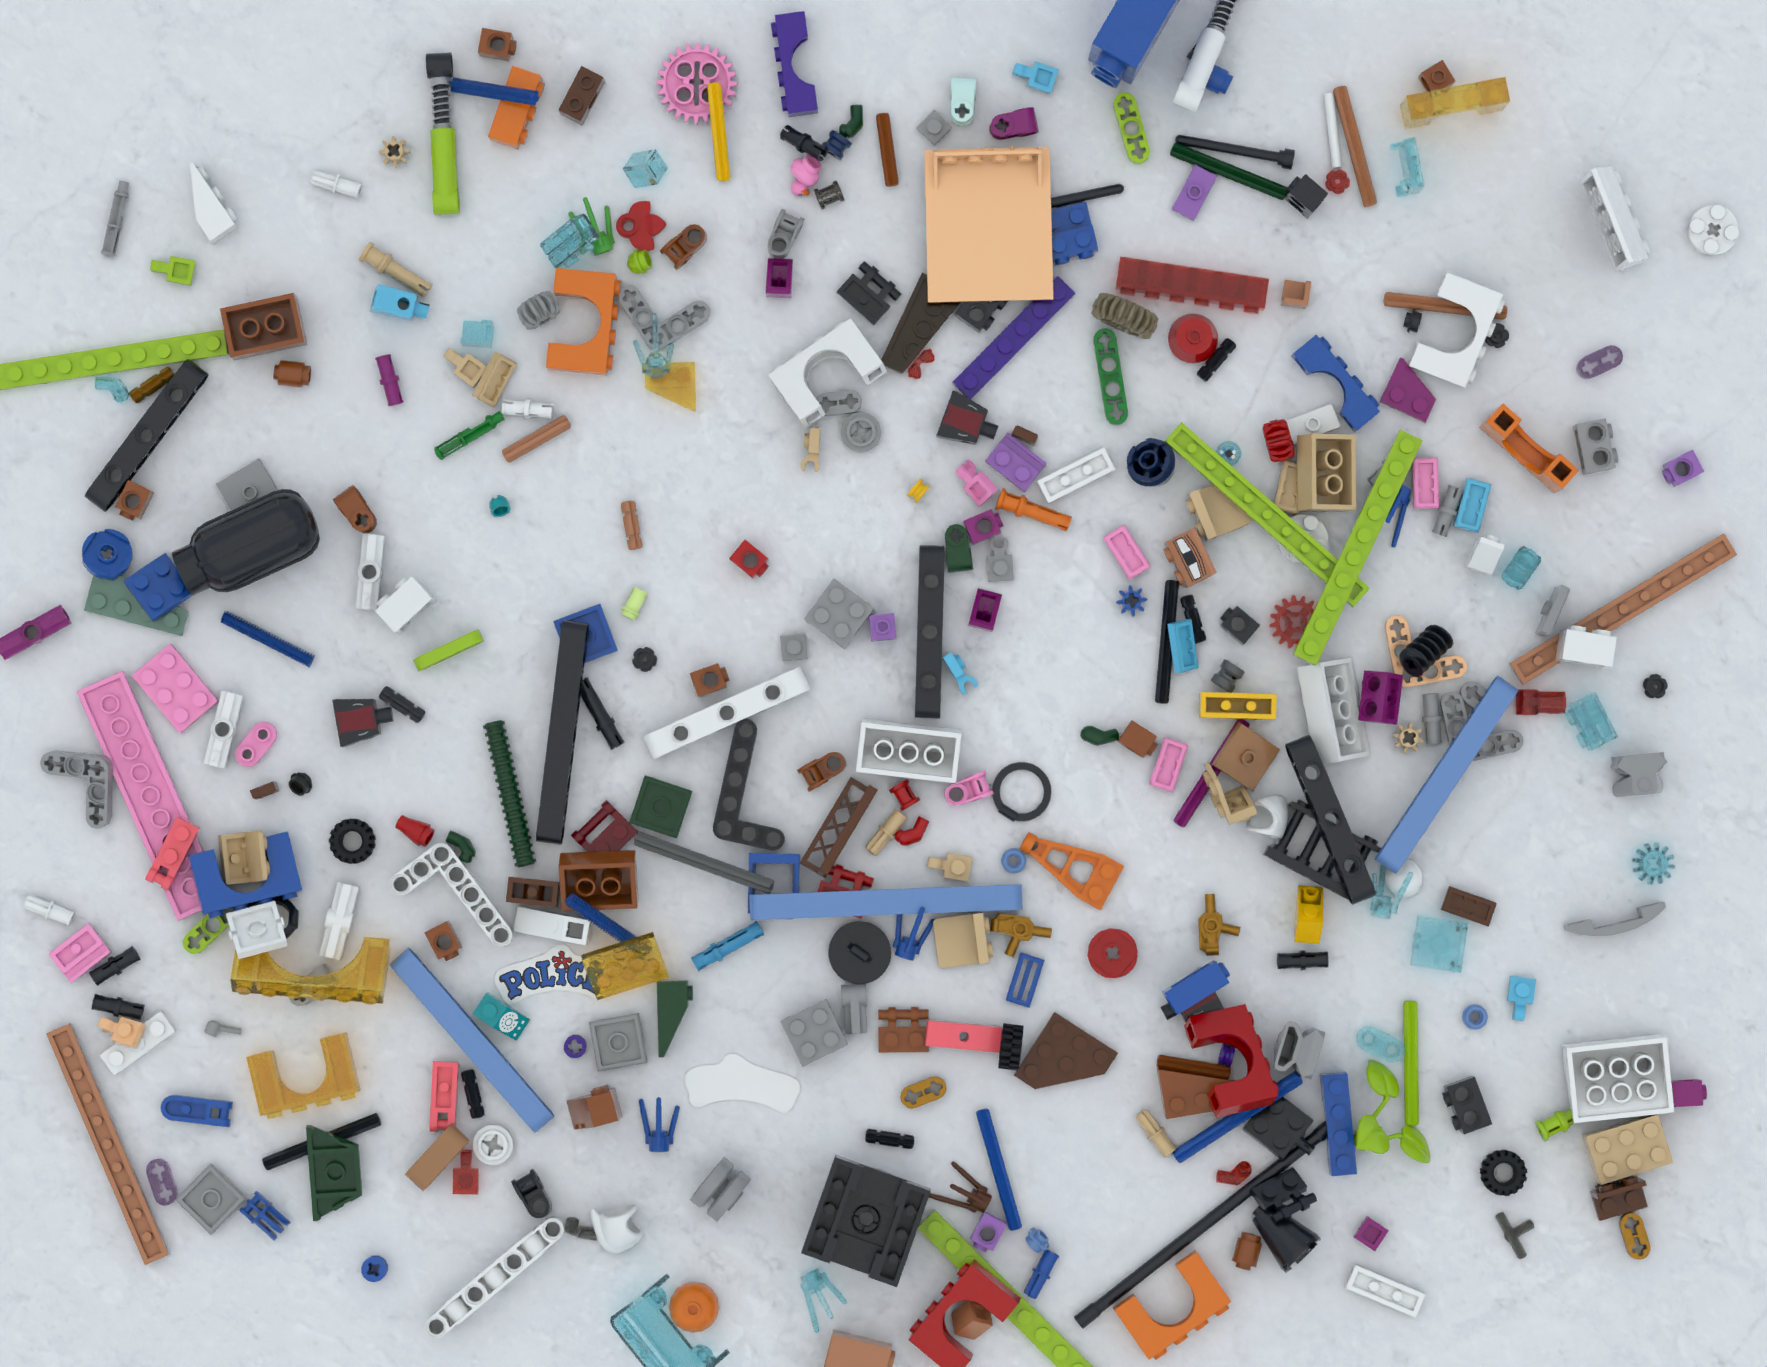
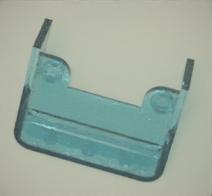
(654, 1336)

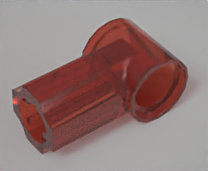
(1534, 702)

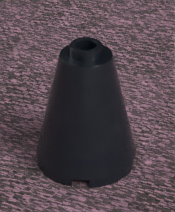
(1286, 1239)

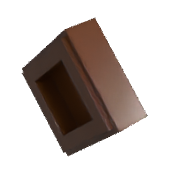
(1024, 435)
(264, 790)

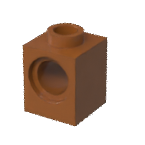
(488, 36)
(1436, 77)
(144, 496)
(698, 679)
(1138, 739)
(435, 933)

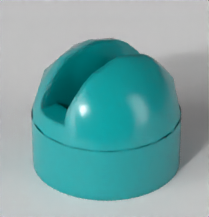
(499, 506)

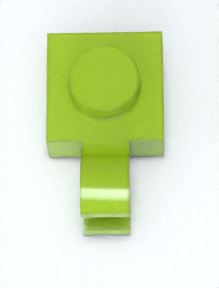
(177, 270)

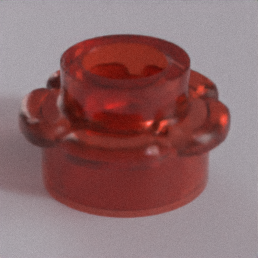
(1337, 188)

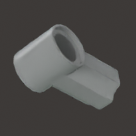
(854, 1004)

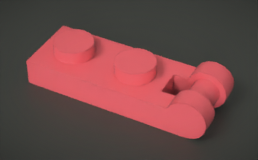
(173, 853)
(443, 1094)

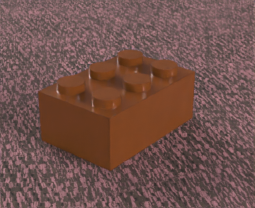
(263, 326)
(600, 878)

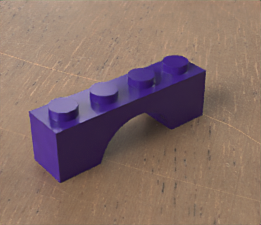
(791, 33)

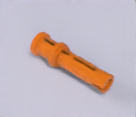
(1021, 506)

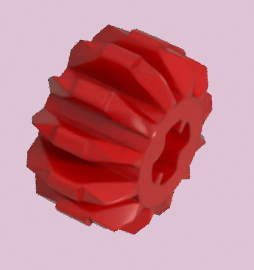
(1278, 440)

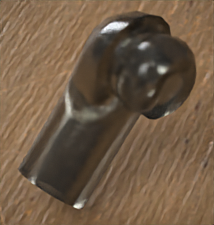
(578, 1231)

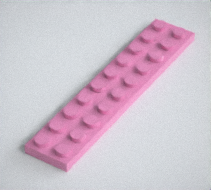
(141, 777)

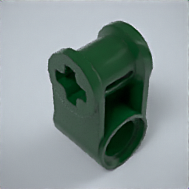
(958, 554)

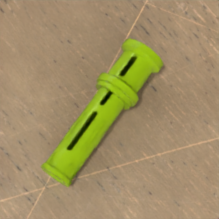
(1558, 1122)

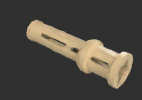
(385, 263)

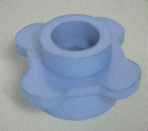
(1037, 1240)

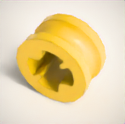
(918, 490)

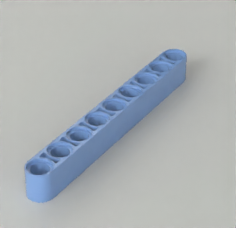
(1446, 774)
(472, 1040)

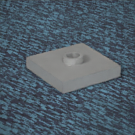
(246, 485)
(1552, 610)
(618, 1042)
(211, 1199)

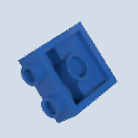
(1072, 233)

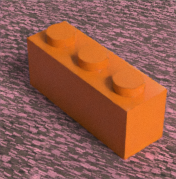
(512, 117)

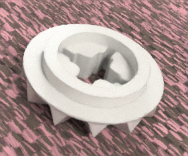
(482, 1150)

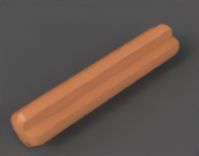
(536, 438)

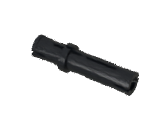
(604, 722)

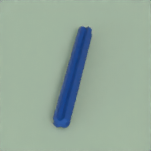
(999, 1170)

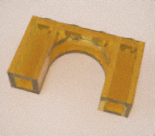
(1482, 96)
(274, 1096)

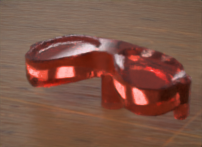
(925, 357)

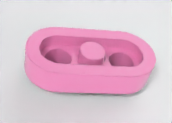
(256, 744)

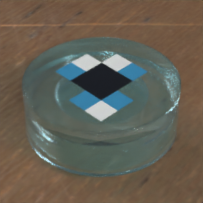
(1229, 452)

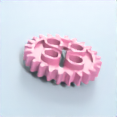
(674, 83)

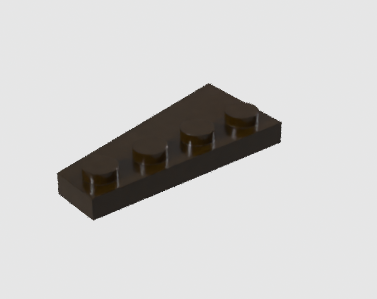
(916, 327)

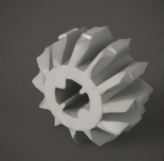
(538, 310)

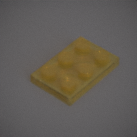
(625, 966)

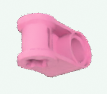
(970, 789)

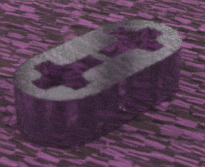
(1602, 367)
(168, 1181)

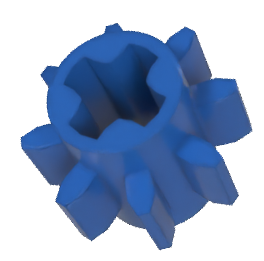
(1136, 596)

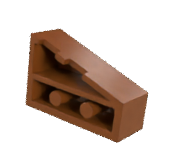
(595, 1109)

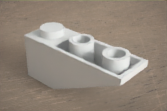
(209, 210)
(552, 925)

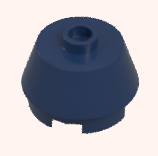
(1151, 463)

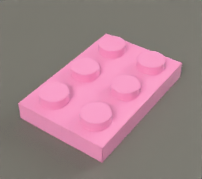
(175, 688)

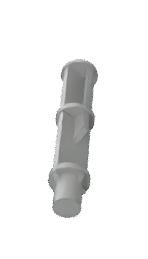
(115, 220)

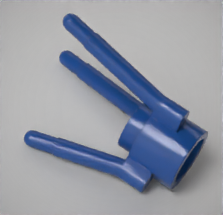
(1401, 501)
(908, 946)
(659, 1140)

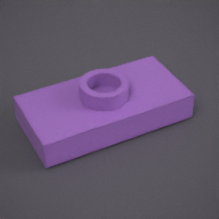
(1194, 192)

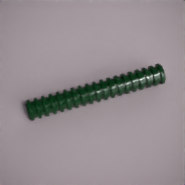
(509, 793)

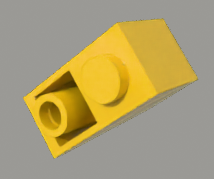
(1308, 914)

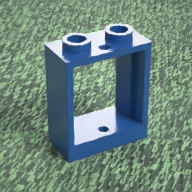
(775, 858)
(1196, 986)

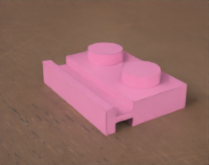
(80, 953)

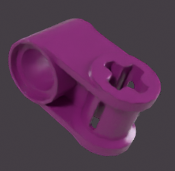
(1019, 124)

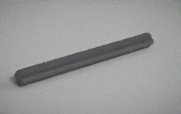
(704, 862)

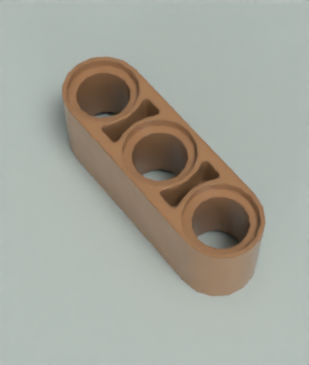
(437, 1157)

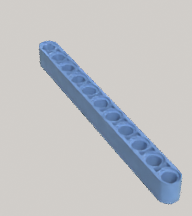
(885, 902)

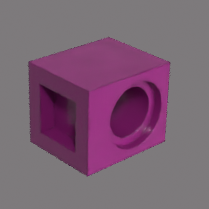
(977, 536)
(1688, 1092)

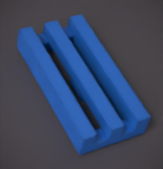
(1031, 959)

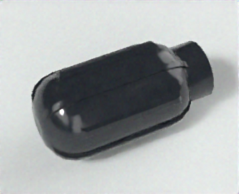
(248, 543)

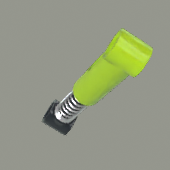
(442, 136)

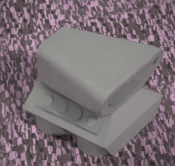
(1638, 774)
(1298, 1049)

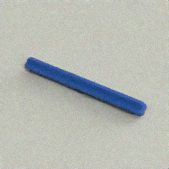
(1230, 1122)

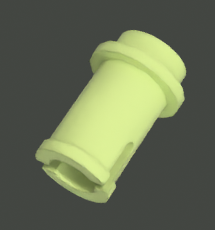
(634, 603)

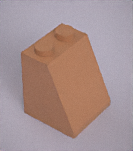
(858, 1351)

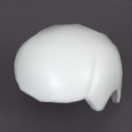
(1395, 881)

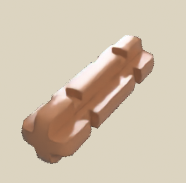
(631, 525)

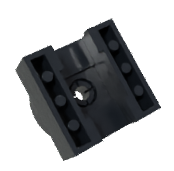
(872, 1248)

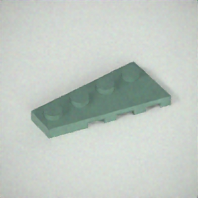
(115, 600)

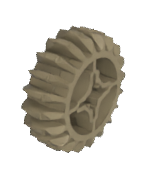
(1124, 315)

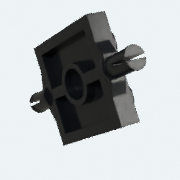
(1280, 1128)

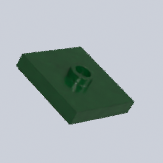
(660, 806)

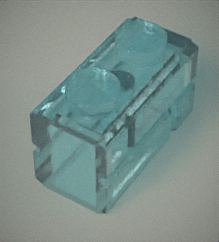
(569, 241)
(1590, 721)

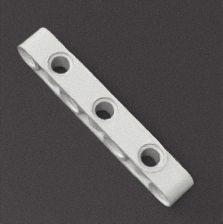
(709, 720)
(494, 1277)

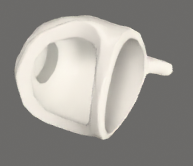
(1271, 817)
(616, 1229)

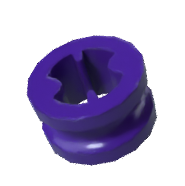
(580, 1040)
(1226, 1055)

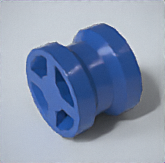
(378, 1266)

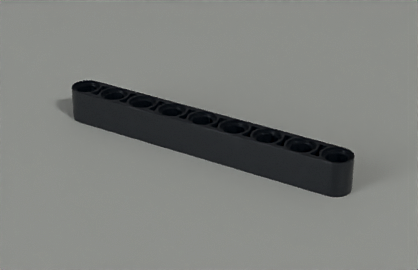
(562, 732)

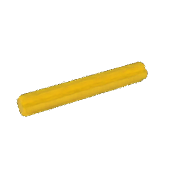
(718, 131)

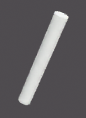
(1332, 130)

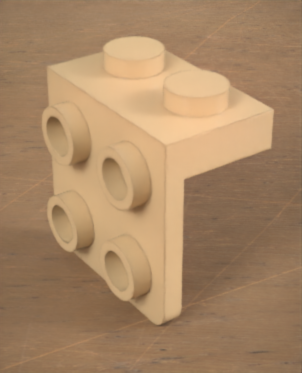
(1215, 513)
(1232, 805)
(243, 857)
(962, 940)

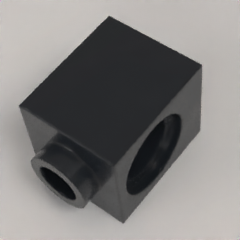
(1249, 628)

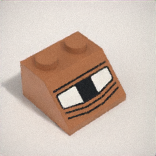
(1189, 558)

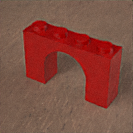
(1235, 1028)
(973, 1284)

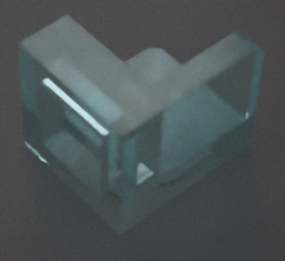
(645, 168)
(477, 333)

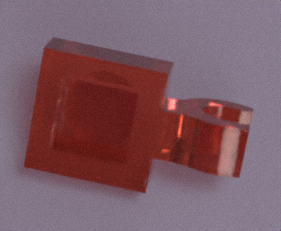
(466, 1178)

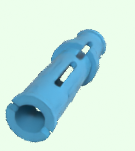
(723, 948)

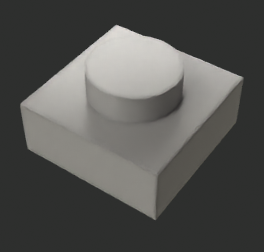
(934, 127)
(793, 647)

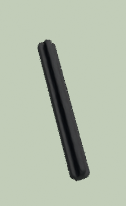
(1165, 653)
(300, 1150)

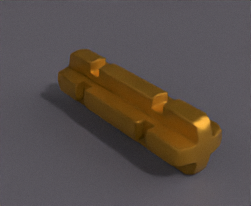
(151, 385)

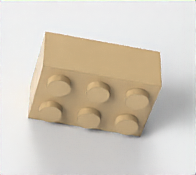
(1326, 472)
(1627, 1148)

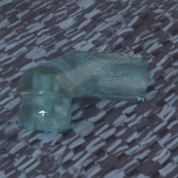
(115, 386)

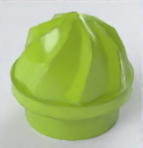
(639, 261)

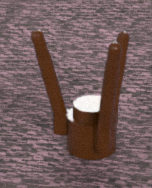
(978, 1199)

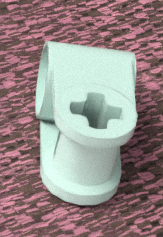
(962, 97)

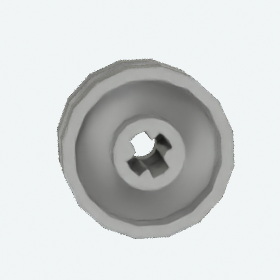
(722, 1190)

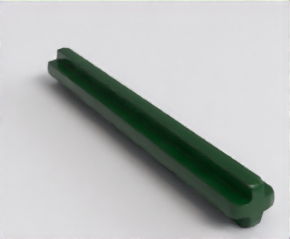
(1228, 171)

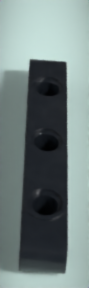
(133, 450)
(929, 613)
(1337, 838)

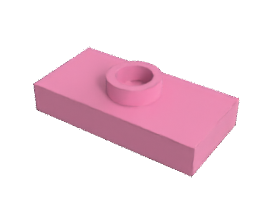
(1425, 483)
(1126, 552)
(1168, 764)

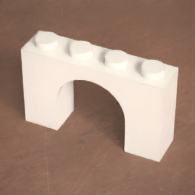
(843, 343)
(1459, 365)

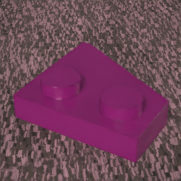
(1408, 393)

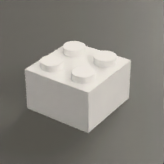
(404, 605)
(1586, 648)

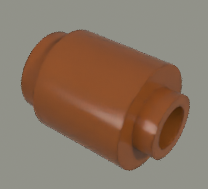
(292, 373)
(1247, 1251)

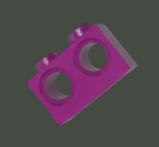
(1380, 697)

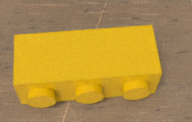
(1237, 706)

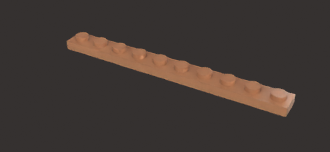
(1631, 603)
(107, 1144)

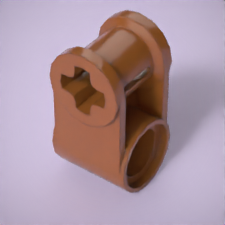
(683, 246)
(353, 507)
(820, 770)

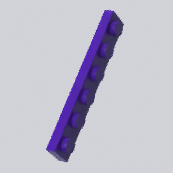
(1011, 340)

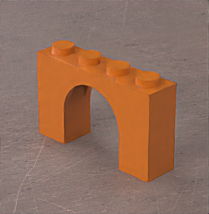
(601, 291)
(1549, 469)
(1207, 1300)

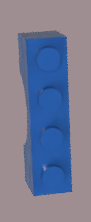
(1317, 358)
(1338, 1124)

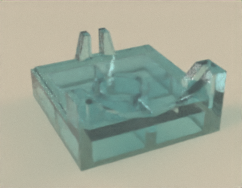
(1411, 167)
(1439, 944)

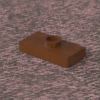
(1468, 906)

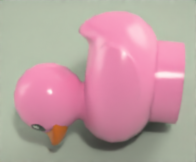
(807, 174)

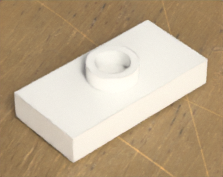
(1316, 421)

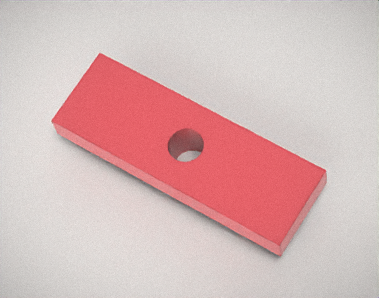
(977, 1038)

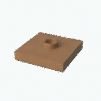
(1245, 756)

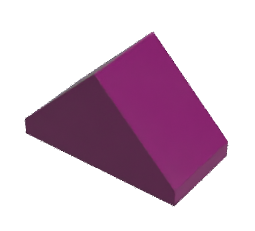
(779, 278)
(985, 610)

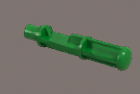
(468, 435)

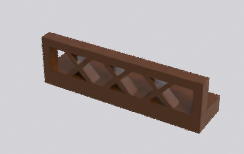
(849, 827)

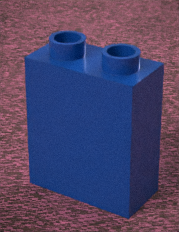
(1128, 38)

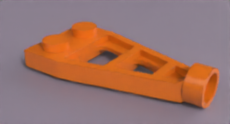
(1100, 881)

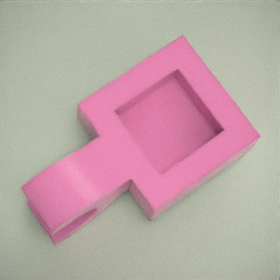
(977, 485)

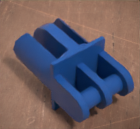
(252, 1204)

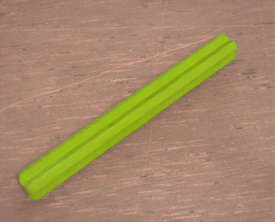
(1411, 1086)

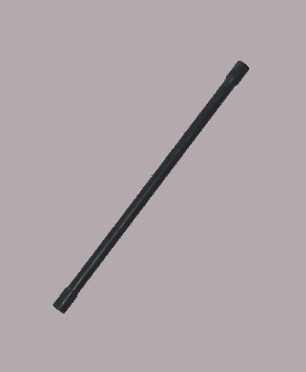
(1095, 1309)

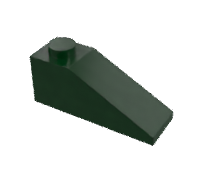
(672, 1004)

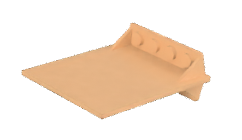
(988, 224)

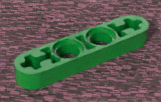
(1112, 376)

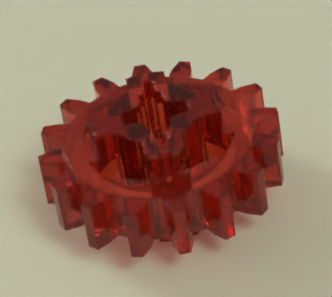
(1284, 613)

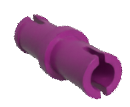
(389, 380)

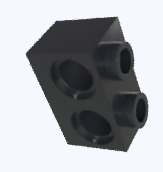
(1305, 195)
(988, 309)
(1473, 1102)

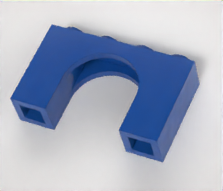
(216, 896)

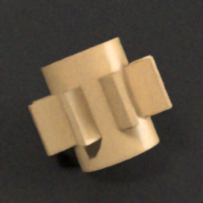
(394, 159)
(1400, 736)

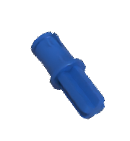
(1041, 1274)

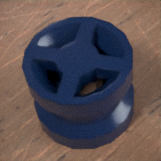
(837, 144)

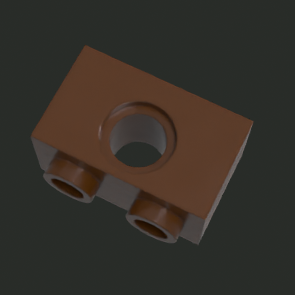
(581, 95)
(533, 891)

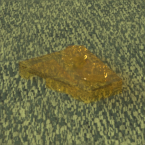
(677, 385)

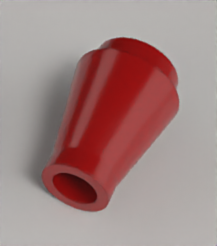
(415, 830)

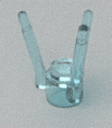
(655, 364)
(1381, 904)
(814, 1282)

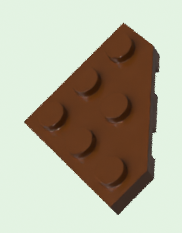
(1064, 1055)

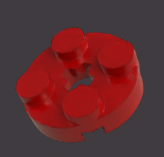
(1098, 956)

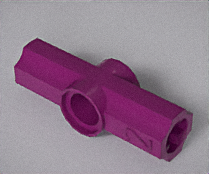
(47, 625)

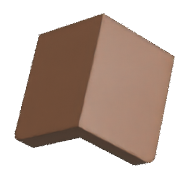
(1295, 294)
(971, 1320)

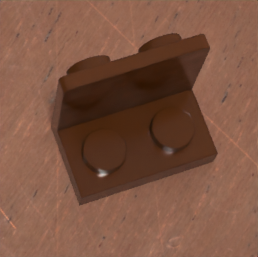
(1619, 1198)

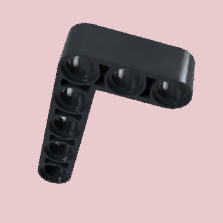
(738, 792)

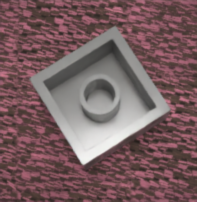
(839, 613)
(814, 1032)

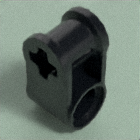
(532, 1193)

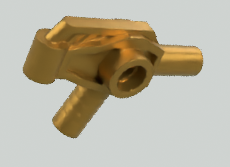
(1211, 926)
(1019, 928)

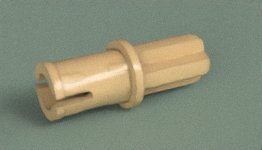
(886, 832)
(1155, 1133)

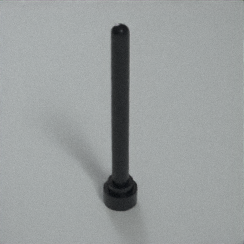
(1282, 157)
(1086, 195)

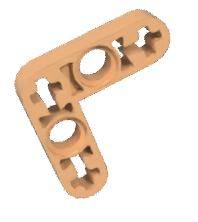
(1397, 667)

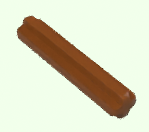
(887, 149)
(1193, 1067)

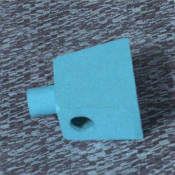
(386, 300)

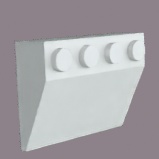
(1614, 217)
(1618, 1078)

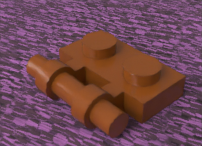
(902, 1038)

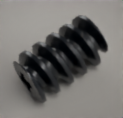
(1425, 650)

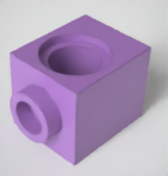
(1690, 461)
(882, 627)
(990, 1221)

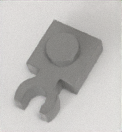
(1000, 565)

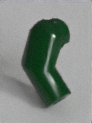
(855, 124)
(1098, 737)
(464, 844)

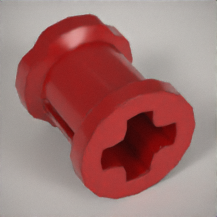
(904, 795)

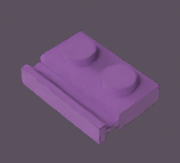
(1015, 462)

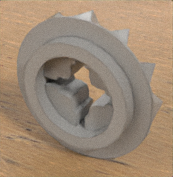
(849, 427)

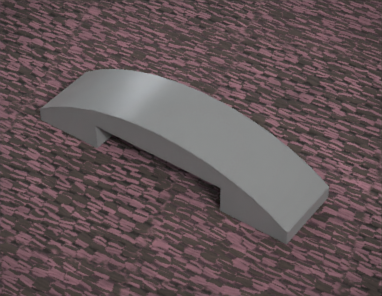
(1645, 914)

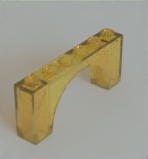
(358, 981)

